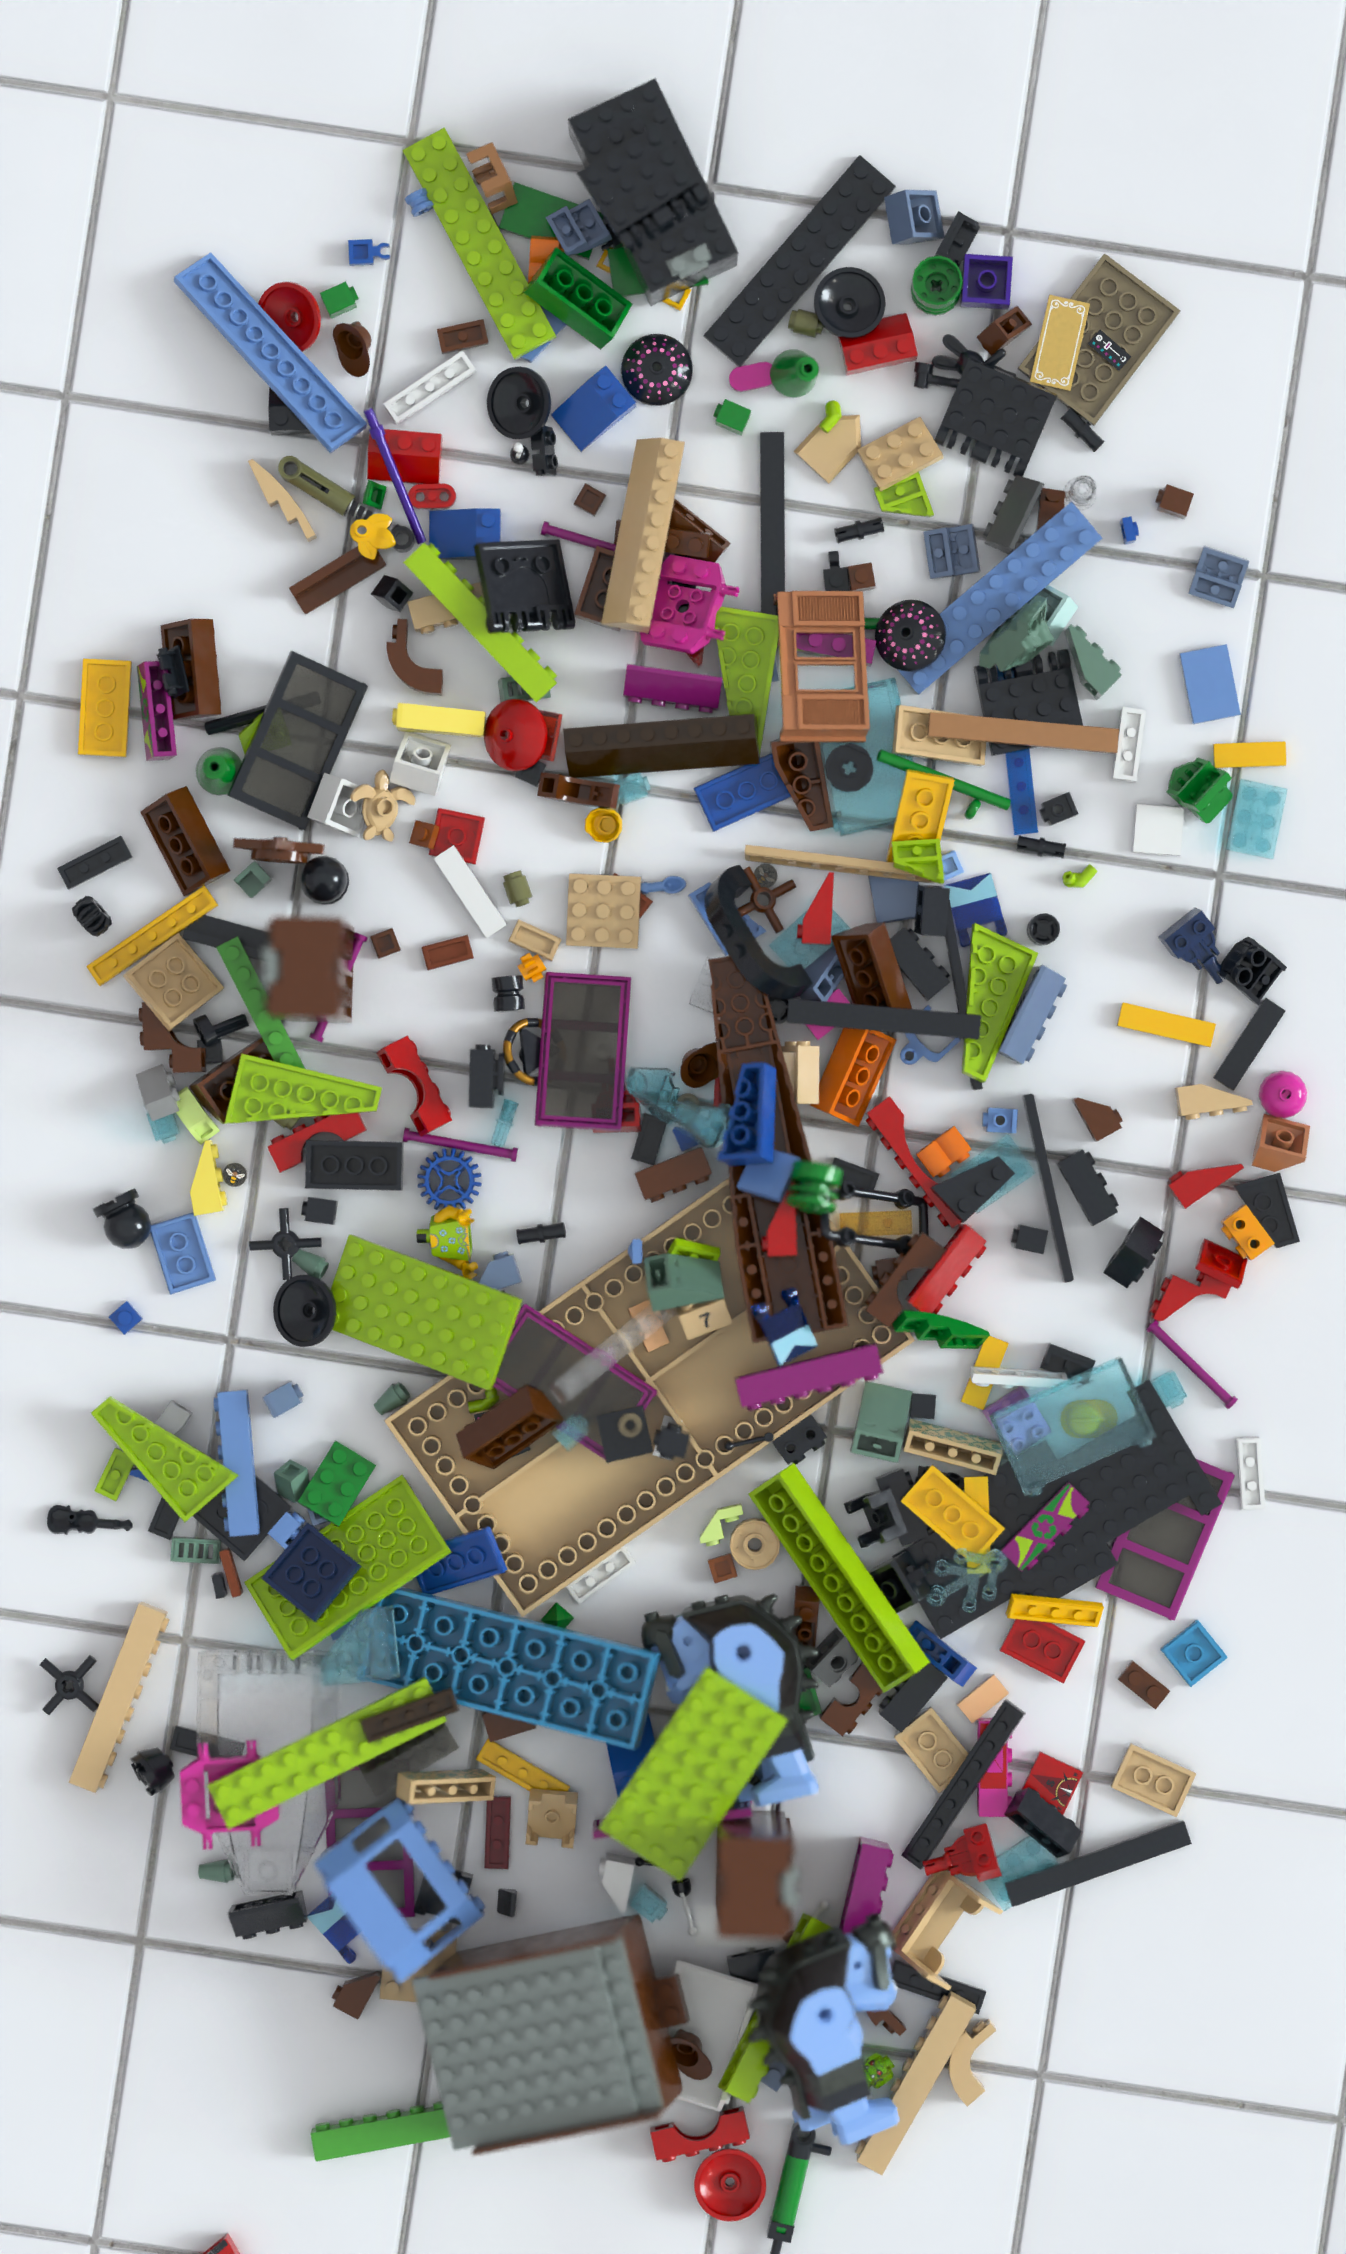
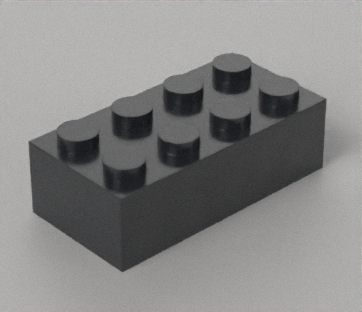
(354, 1165)

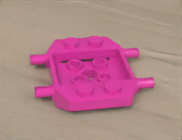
(694, 627)
(193, 1796)

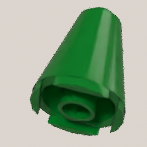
(794, 373)
(217, 781)

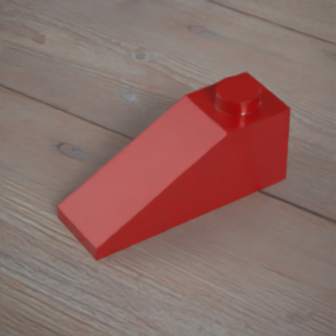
(818, 920)
(1195, 1184)
(781, 1231)

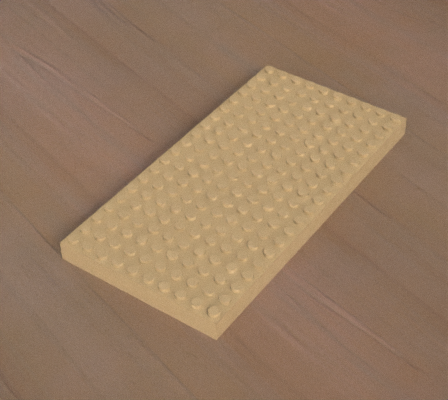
(571, 1509)

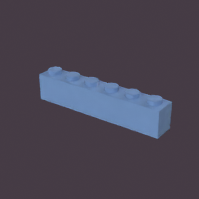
(238, 1457)

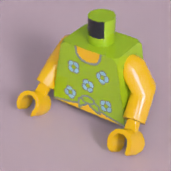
(451, 1238)

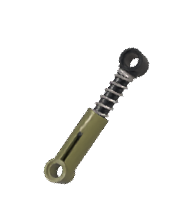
(336, 497)

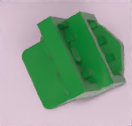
(1200, 788)

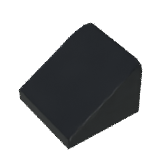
(507, 1902)

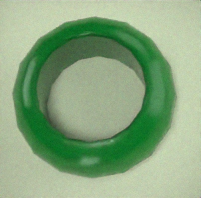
(972, 809)

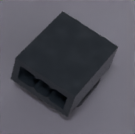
(485, 1076)

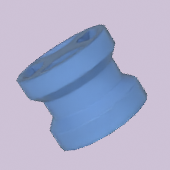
(419, 202)

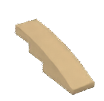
(276, 494)

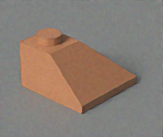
(1280, 1144)

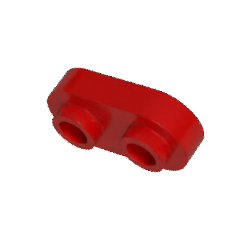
(432, 496)

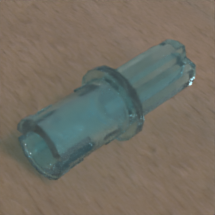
(504, 1123)

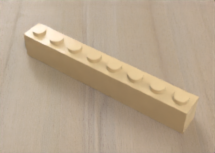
(118, 1697)
(918, 2078)

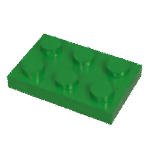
(336, 1483)

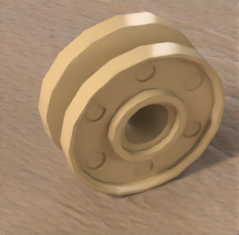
(751, 1558)

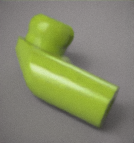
(833, 415)
(1079, 880)
(484, 1404)

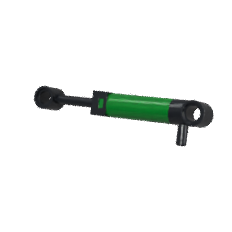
(791, 2185)

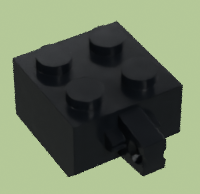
(902, 1581)

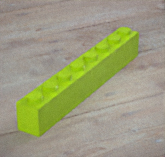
(472, 614)
(746, 2064)

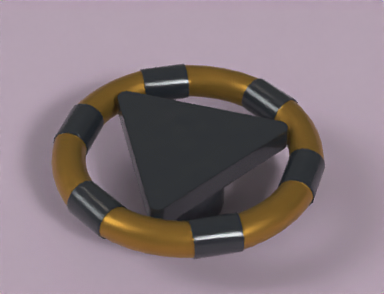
(529, 1050)

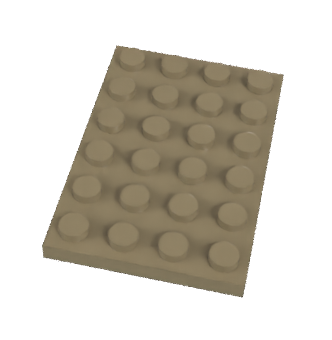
(1128, 315)

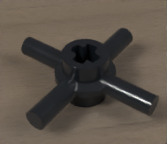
(291, 1237)
(76, 1677)

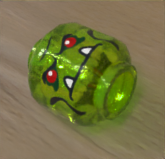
(878, 2070)

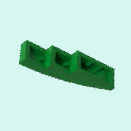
(946, 1330)

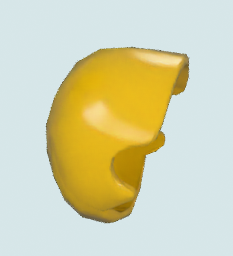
(603, 824)

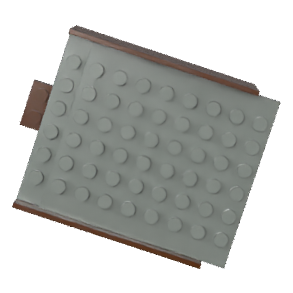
(552, 2035)

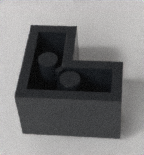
(1135, 1253)

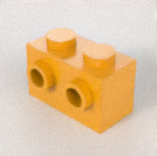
(1249, 1230)

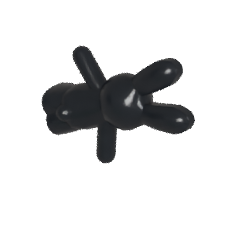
(959, 349)

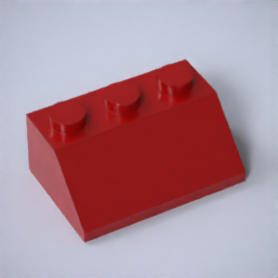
(885, 346)
(414, 453)

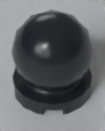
(324, 880)
(125, 1222)

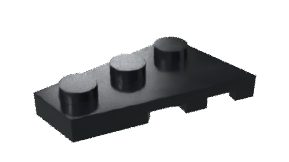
(972, 1188)
(1271, 1208)

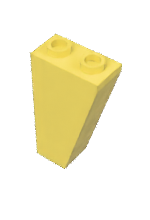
(438, 720)

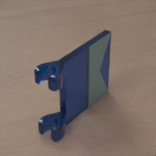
(975, 902)
(786, 1330)
(335, 1926)

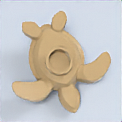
(380, 805)

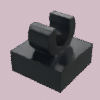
(615, 241)

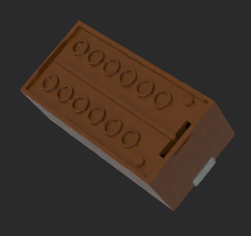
(309, 969)
(755, 1876)

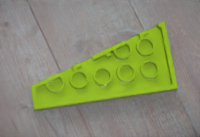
(747, 661)
(994, 988)
(282, 1091)
(172, 1466)

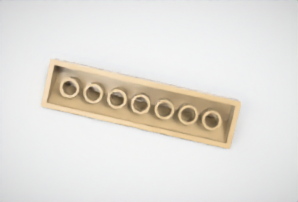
(643, 534)

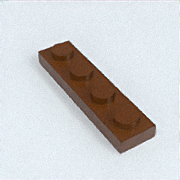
(682, 541)

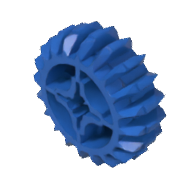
(463, 1165)

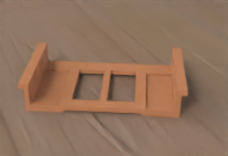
(822, 713)

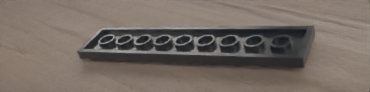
(799, 261)

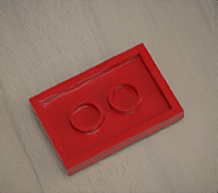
(1043, 1647)

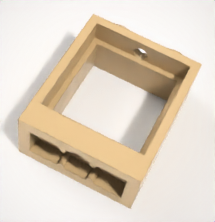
(803, 1070)

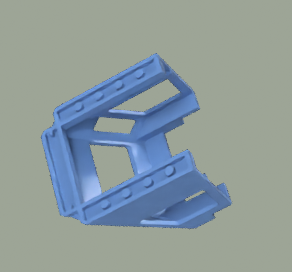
(373, 1911)

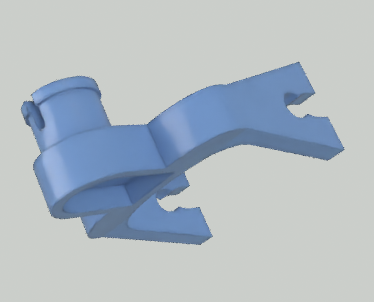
(920, 1050)

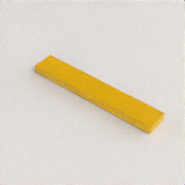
(152, 935)

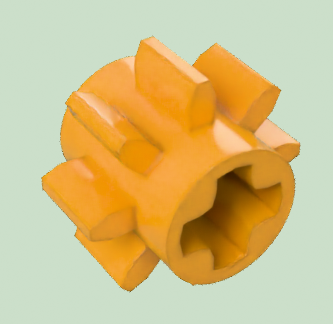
(531, 967)

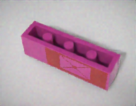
(993, 1788)

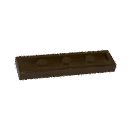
(409, 1715)

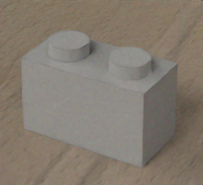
(157, 1092)

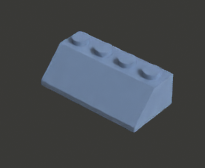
(1031, 1014)

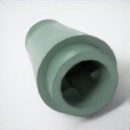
(311, 1263)
(392, 1398)
(216, 1871)

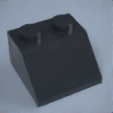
(282, 419)

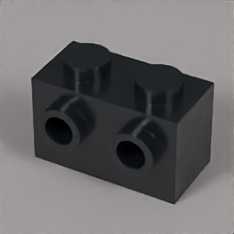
(797, 1436)
(671, 1441)

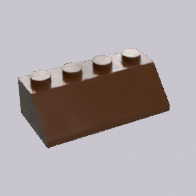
(200, 665)
(185, 840)
(871, 966)
(508, 1428)

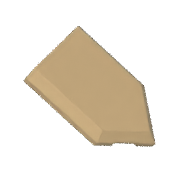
(832, 451)

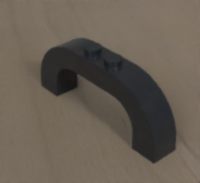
(741, 944)

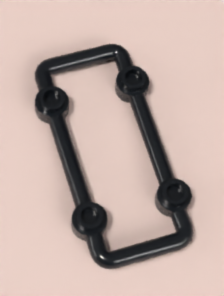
(847, 1236)

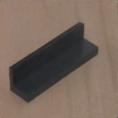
(215, 932)

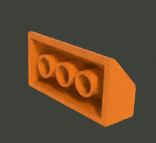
(853, 1073)

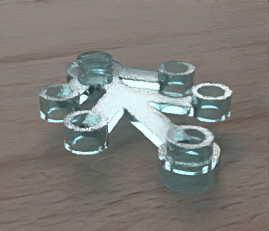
(968, 1576)

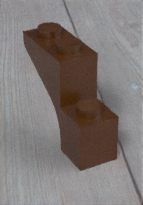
(157, 1037)

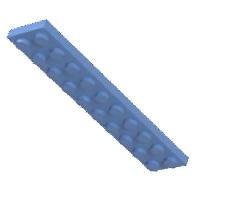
(270, 352)
(1008, 588)

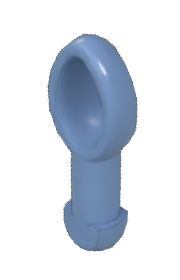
(670, 885)

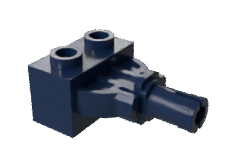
(1192, 940)

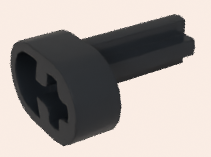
(210, 1034)

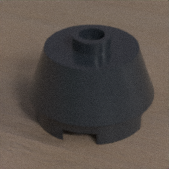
(153, 1769)

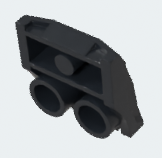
(1251, 969)

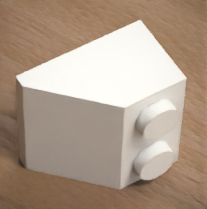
(420, 763)
(334, 807)
(617, 1878)

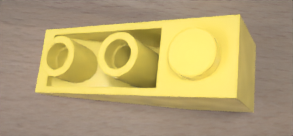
(206, 1189)

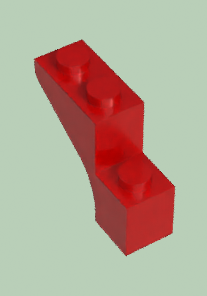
(1179, 1292)

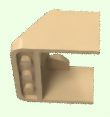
(932, 1918)

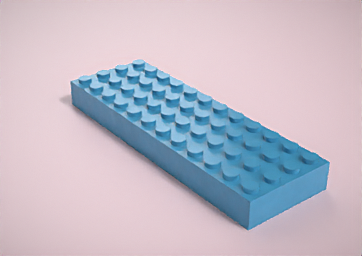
(524, 1667)

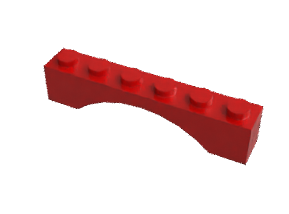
(890, 1123)

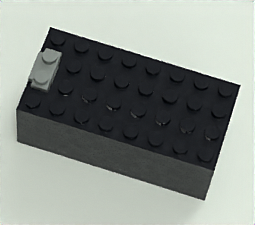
(691, 245)

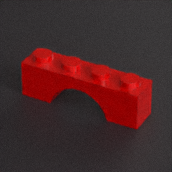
(403, 1059)
(289, 1151)
(671, 2142)

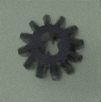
(91, 916)

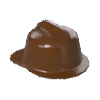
(352, 347)
(700, 1066)
(690, 2056)

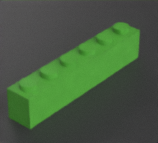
(379, 2132)

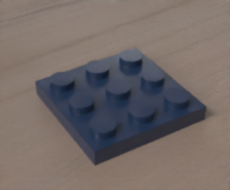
(311, 1572)

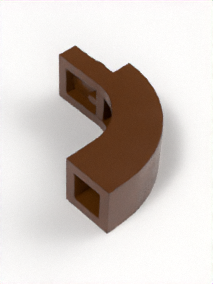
(416, 677)

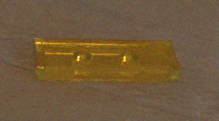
(878, 1222)

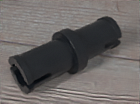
(1082, 429)
(859, 530)
(1041, 846)
(541, 1233)

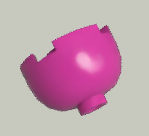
(1277, 1103)

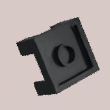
(881, 1514)
(429, 1900)

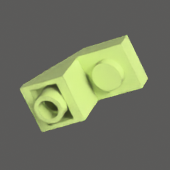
(195, 1117)
(713, 1530)

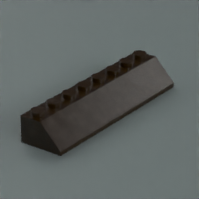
(662, 746)

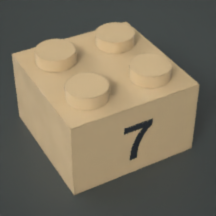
(703, 1317)

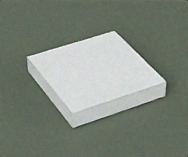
(1158, 829)

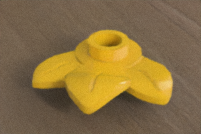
(376, 535)

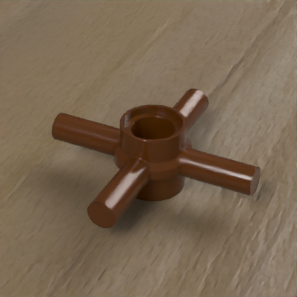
(771, 895)

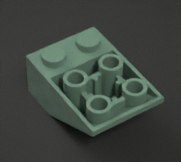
(1092, 667)
(681, 1280)
(881, 1422)

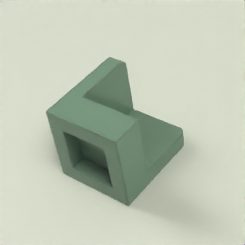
(253, 879)
(291, 1480)

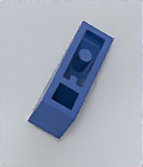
(942, 1655)

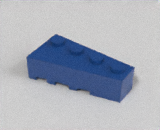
(752, 1118)

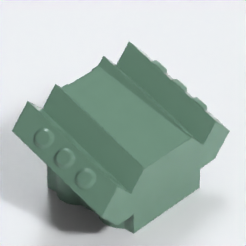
(1018, 638)

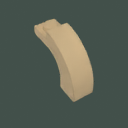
(961, 2076)

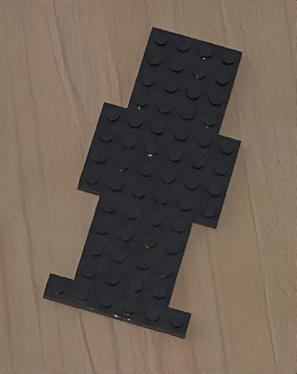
(1121, 1495)

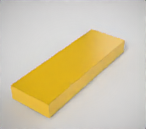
(1249, 754)
(991, 1356)

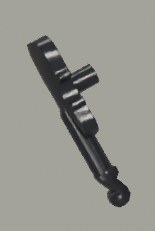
(63, 1519)

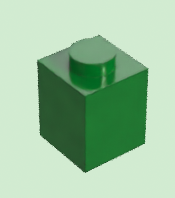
(339, 299)
(732, 416)

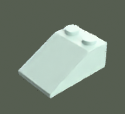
(1058, 610)

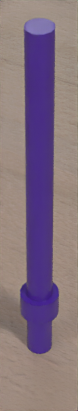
(377, 432)

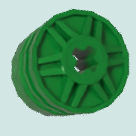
(936, 272)
(814, 1187)

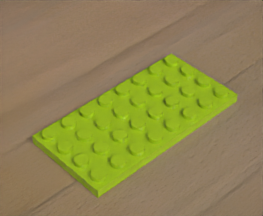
(422, 1312)
(389, 1540)
(693, 1773)

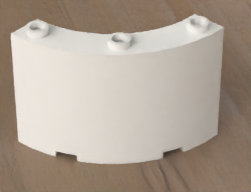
(719, 2018)

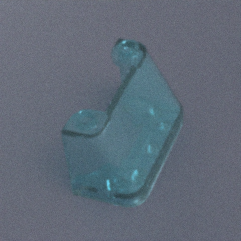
(659, 1096)

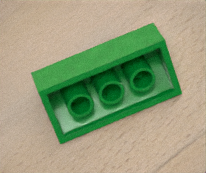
(578, 298)

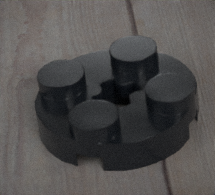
(862, 764)

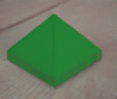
(374, 494)
(557, 1616)

